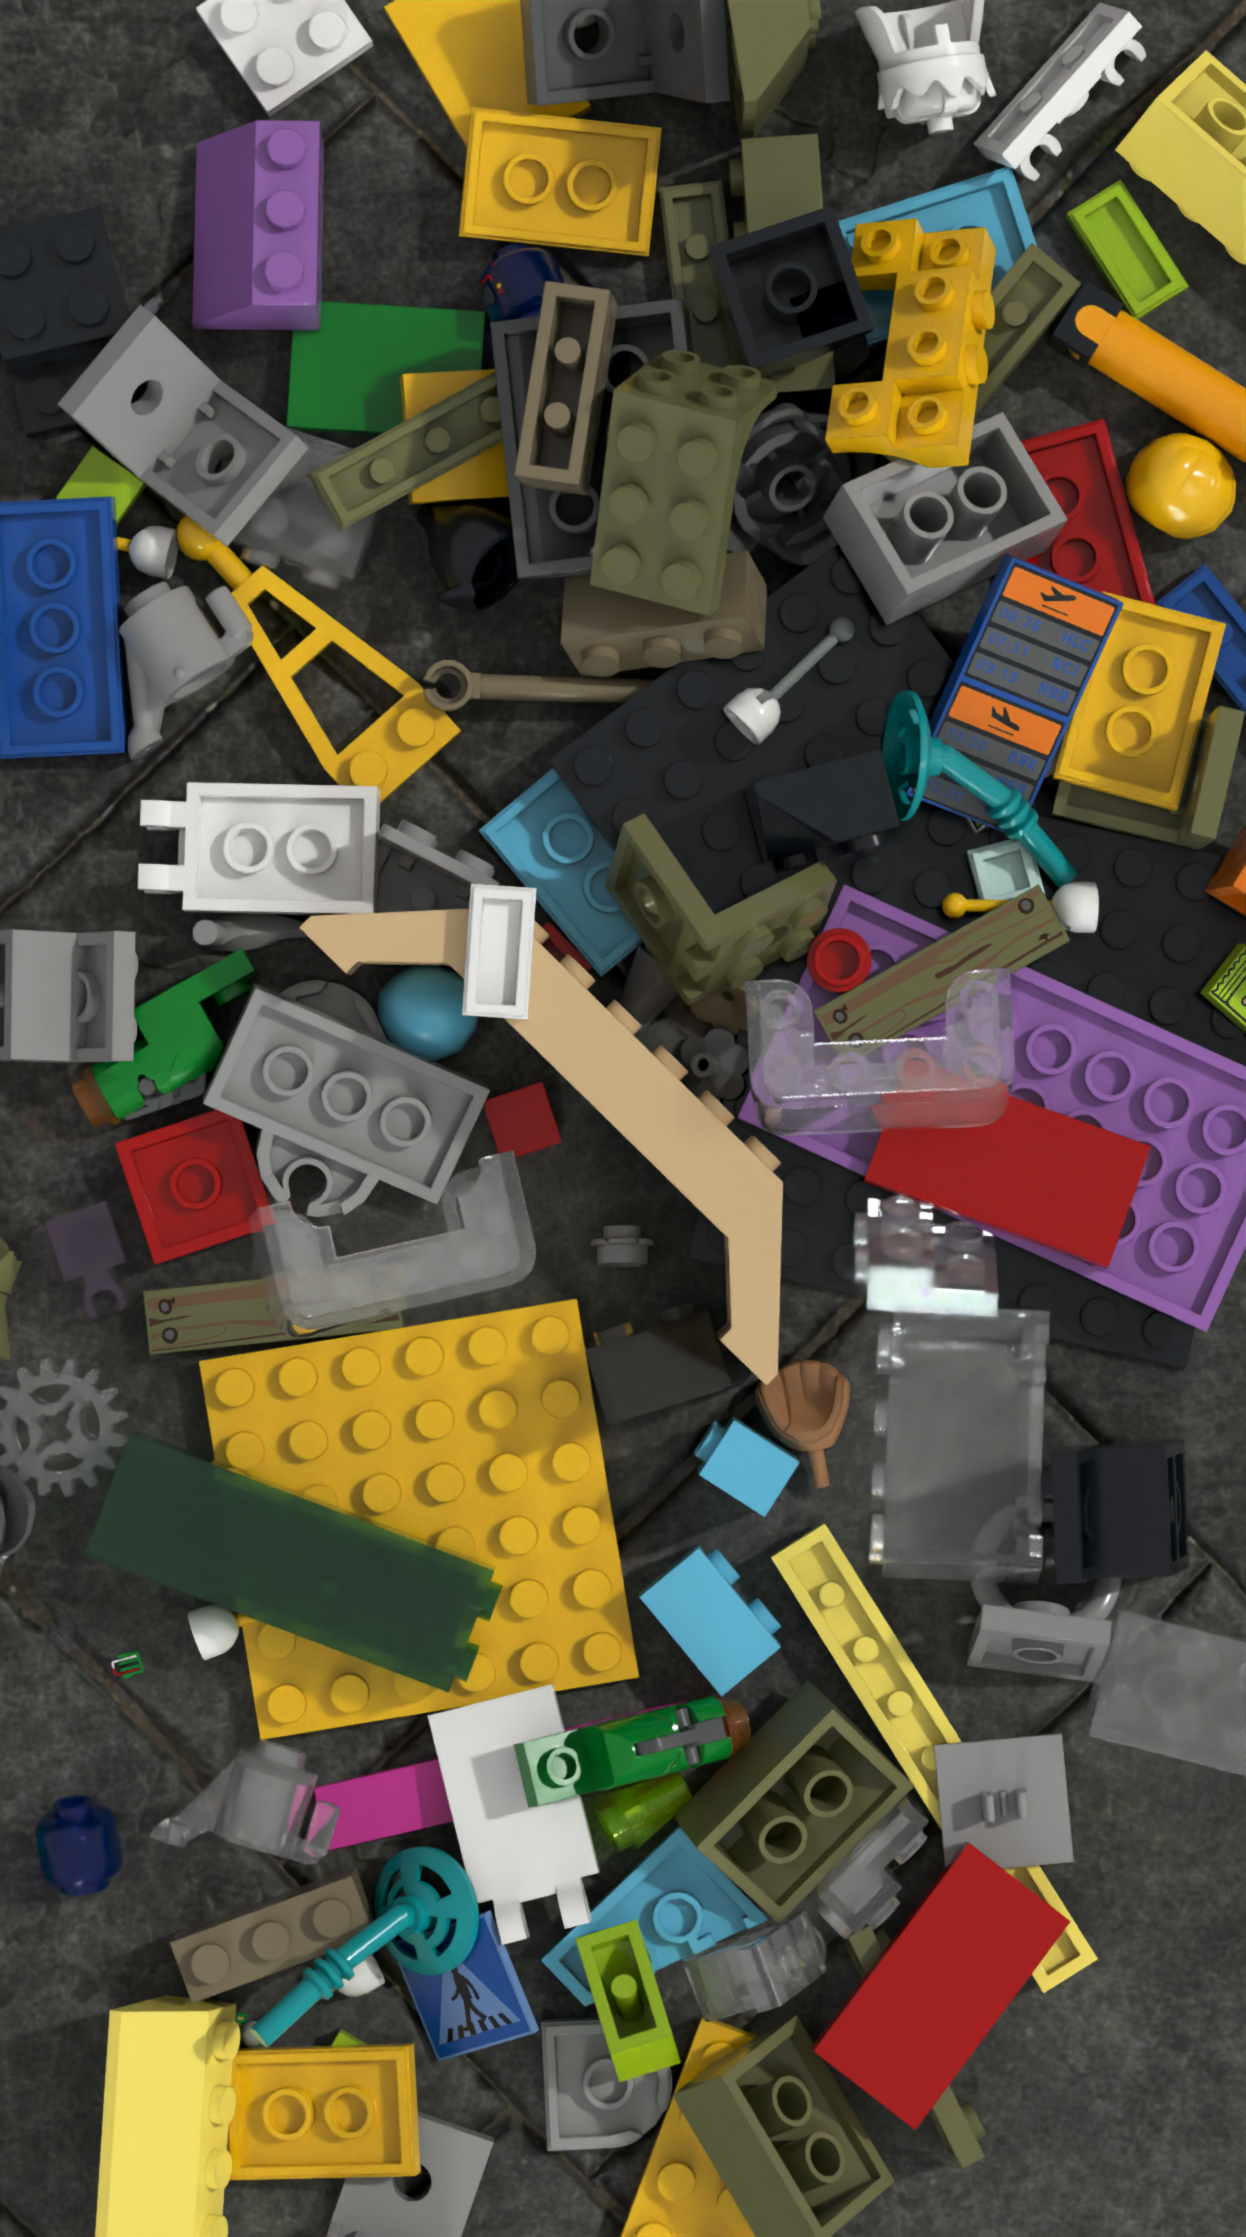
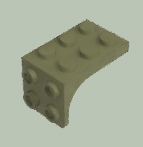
(674, 478)

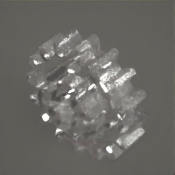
(82, 1442)

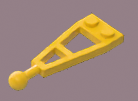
(387, 749)

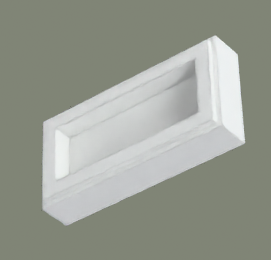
(499, 951)

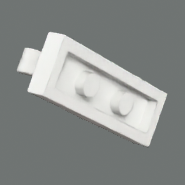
(1061, 88)

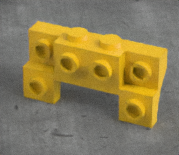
(933, 344)

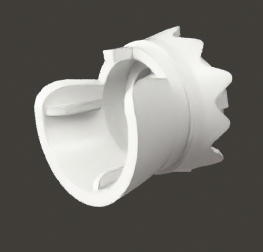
(928, 62)

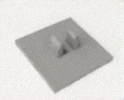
(1005, 1799)

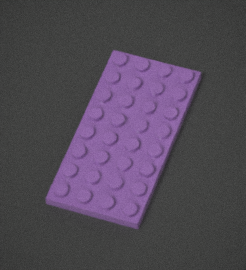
(1113, 1074)

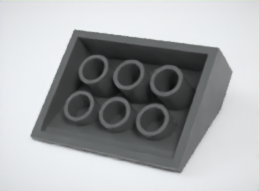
(556, 528)

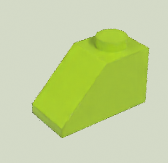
(628, 2000)

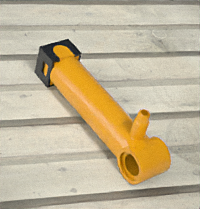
(1153, 367)

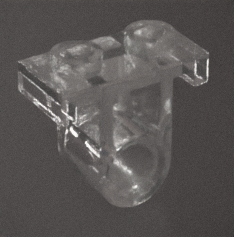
(757, 1968)

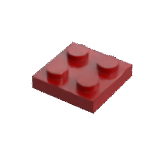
(193, 1183)

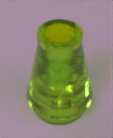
(641, 1810)

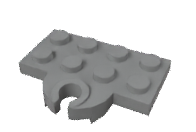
(341, 1104)

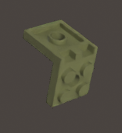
(1200, 804)
(691, 942)

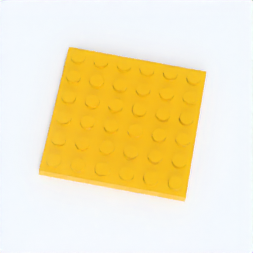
(461, 1438)

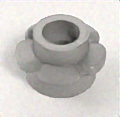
(622, 1247)

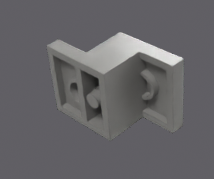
(67, 996)

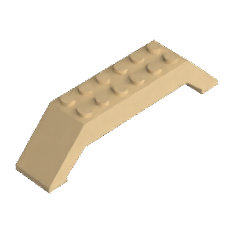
(631, 1089)

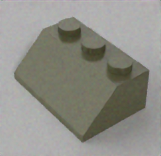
(766, 54)
(793, 1802)
(784, 2136)

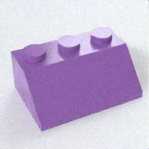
(259, 227)

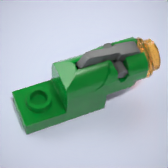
(174, 1052)
(631, 1748)

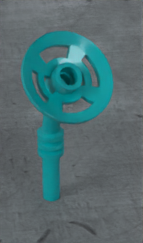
(914, 756)
(402, 1916)

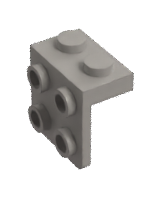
(422, 878)

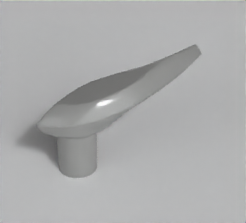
(245, 931)

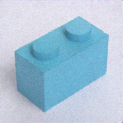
(744, 1464)
(711, 1618)

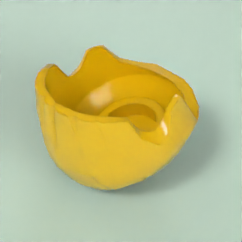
(1181, 485)

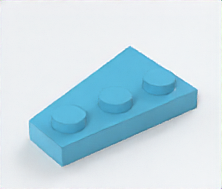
(679, 1906)

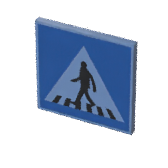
(476, 2001)

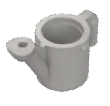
(175, 652)

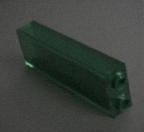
(293, 1562)

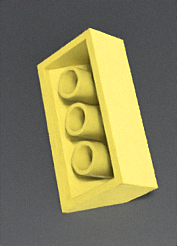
(1196, 149)
(167, 2119)

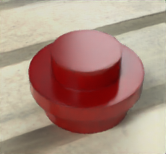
(839, 960)

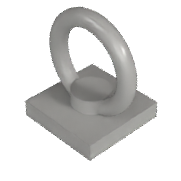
(1042, 1634)

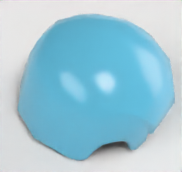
(424, 1011)

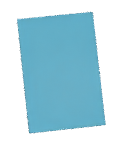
(974, 203)
(567, 859)

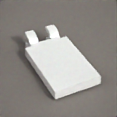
(269, 848)
(504, 1845)

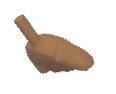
(806, 1410)

